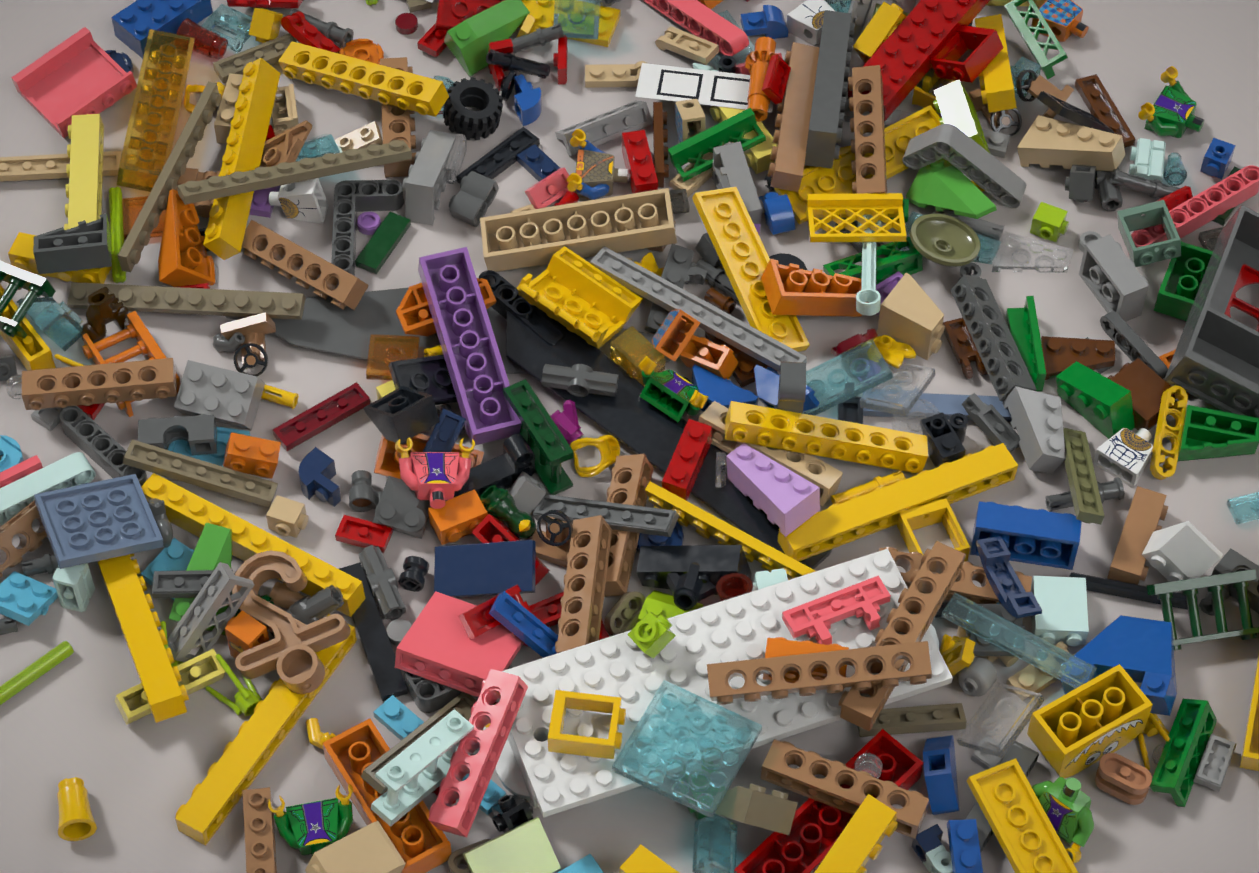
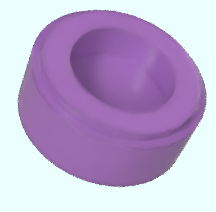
(368, 223)

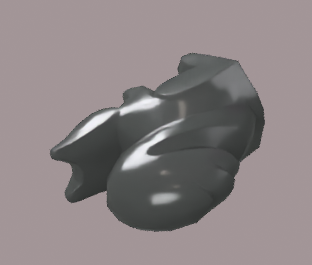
(159, 512)

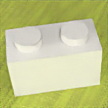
(1180, 552)

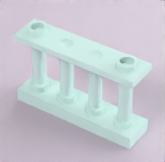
(419, 768)

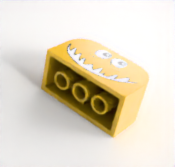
(1090, 722)

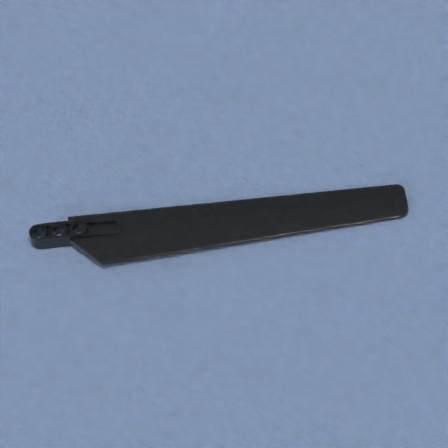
(540, 340)

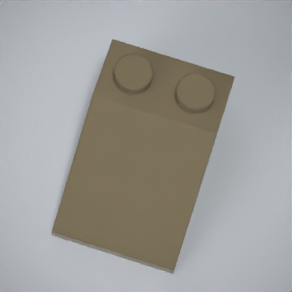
(759, 808)

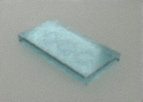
(847, 376)

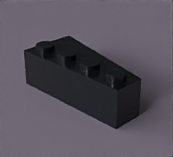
(714, 563)

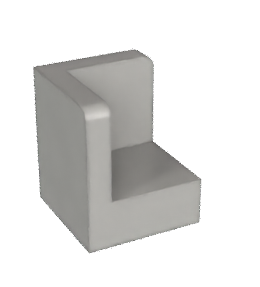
(527, 492)

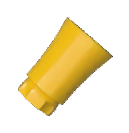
(74, 811)

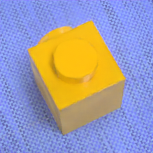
(265, 24)

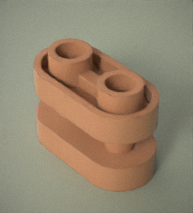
(1123, 778)

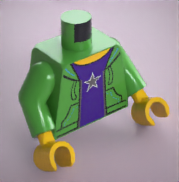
(1067, 811)

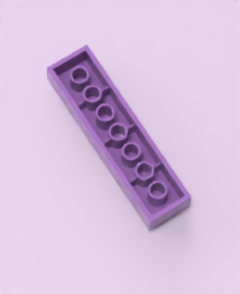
(468, 345)

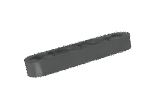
(1131, 343)

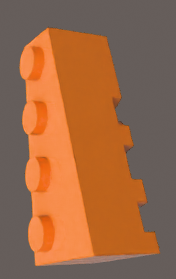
(809, 292)

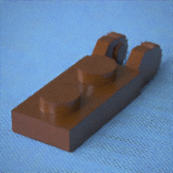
(963, 347)

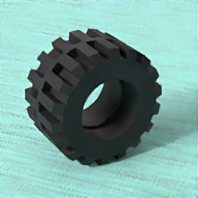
(473, 94)

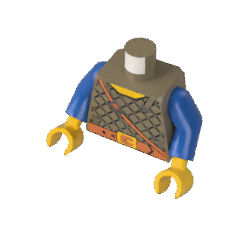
(594, 170)

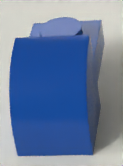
(767, 22)
(526, 101)
(778, 212)

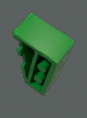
(1096, 399)
(1217, 434)

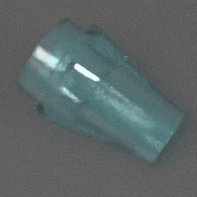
(1175, 171)

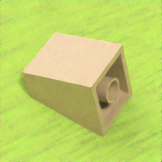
(912, 318)
(360, 852)

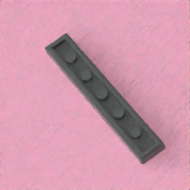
(618, 516)

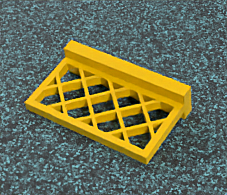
(852, 206)

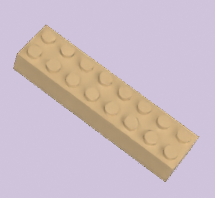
(583, 227)

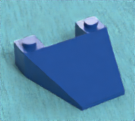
(1143, 651)

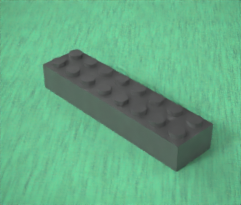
(830, 90)

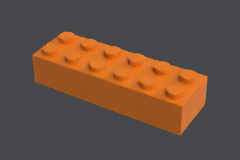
(413, 834)

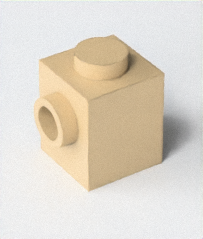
(287, 516)

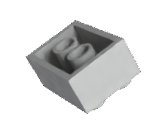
(1113, 278)
(221, 393)

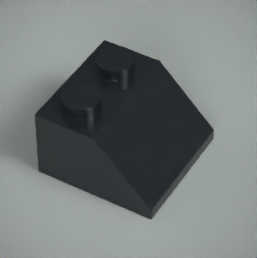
(403, 414)

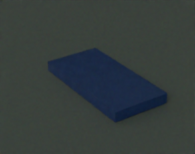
(485, 568)

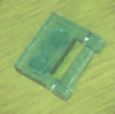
(232, 22)

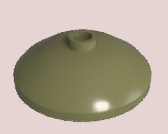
(945, 240)

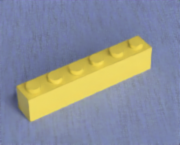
(85, 169)

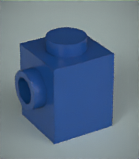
(1216, 163)

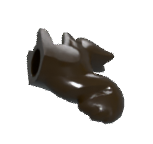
(102, 310)

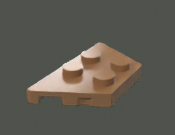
(286, 145)

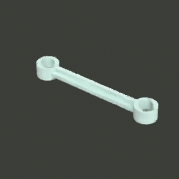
(868, 277)

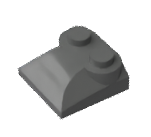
(402, 509)

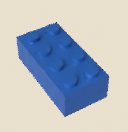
(134, 21)
(1029, 534)

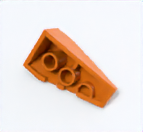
(182, 251)
(388, 458)

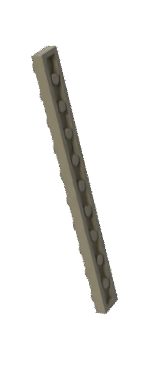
(293, 172)
(169, 176)
(195, 300)

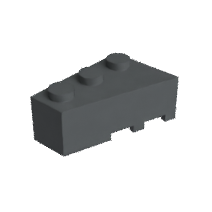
(74, 249)

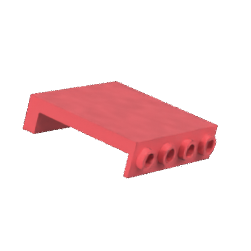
(73, 81)
(443, 652)

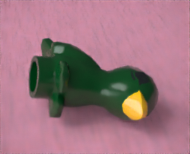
(502, 506)

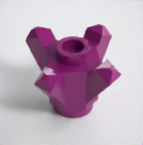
(568, 422)

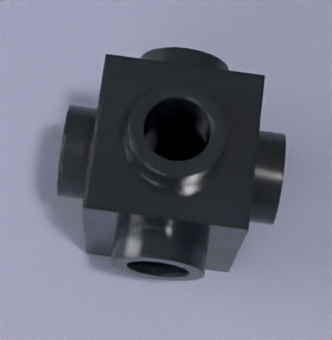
(511, 813)

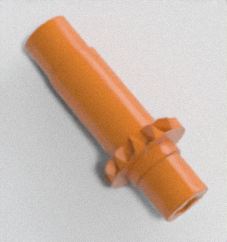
(758, 63)

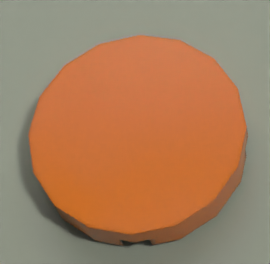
(364, 50)

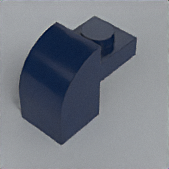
(316, 475)

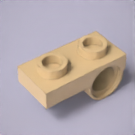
(360, 138)

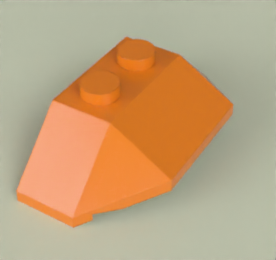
(415, 312)

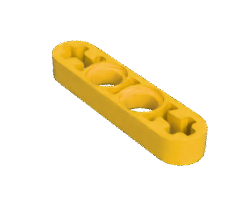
(1163, 430)

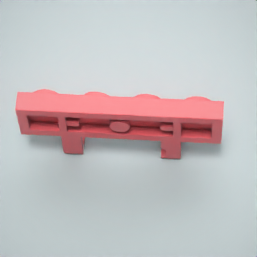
(817, 615)

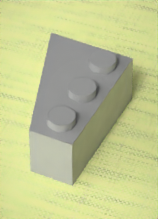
(732, 170)
(1039, 426)

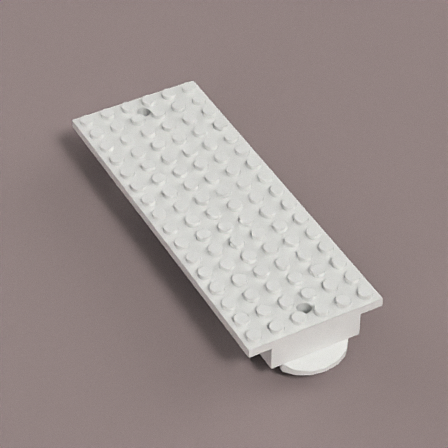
(709, 635)

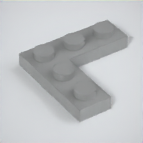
(863, 10)

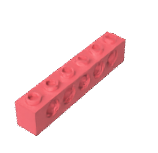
(470, 792)

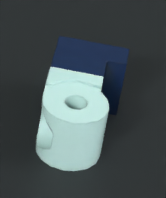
(931, 850)

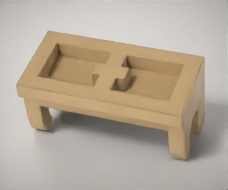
(284, 110)

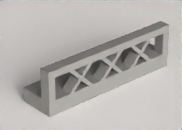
(608, 125)
(203, 611)

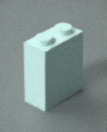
(1063, 609)

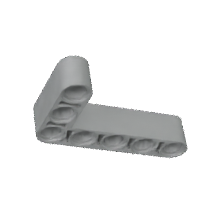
(970, 158)

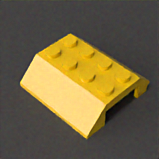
(580, 297)

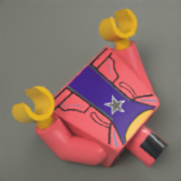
(434, 474)

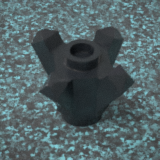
(689, 588)

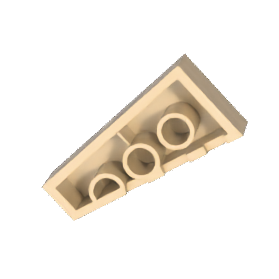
(1069, 144)

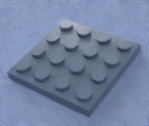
(98, 521)

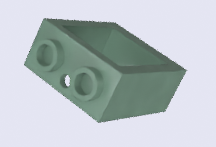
(1154, 214)

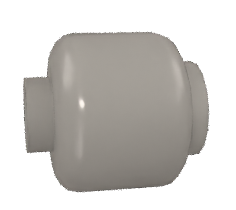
(977, 677)

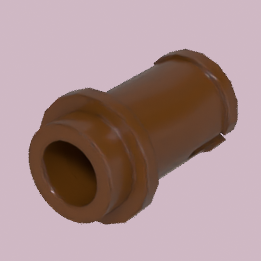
(720, 301)

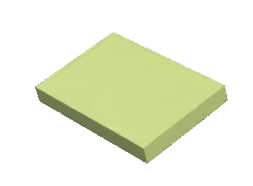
(515, 851)

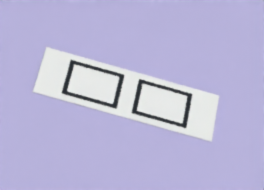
(683, 84)

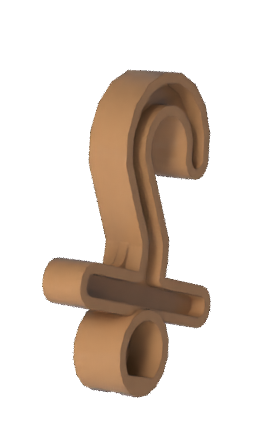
(294, 642)

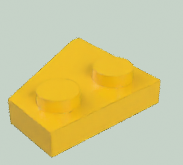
(957, 652)

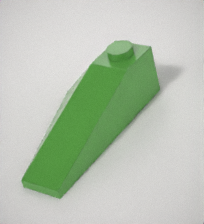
(471, 38)
(948, 188)
(212, 548)

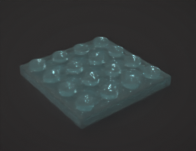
(687, 748)

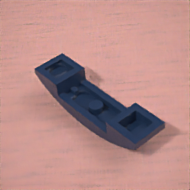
(1003, 579)

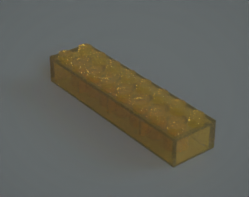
(155, 109)

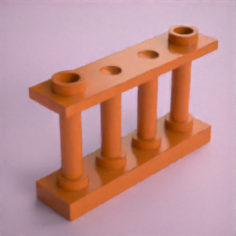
(146, 346)

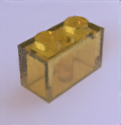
(631, 349)

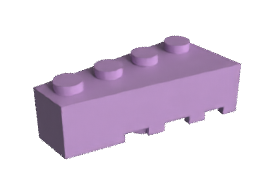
(773, 488)

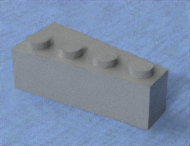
(427, 177)

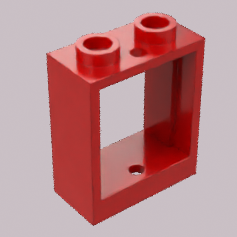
(985, 45)

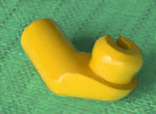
(315, 735)

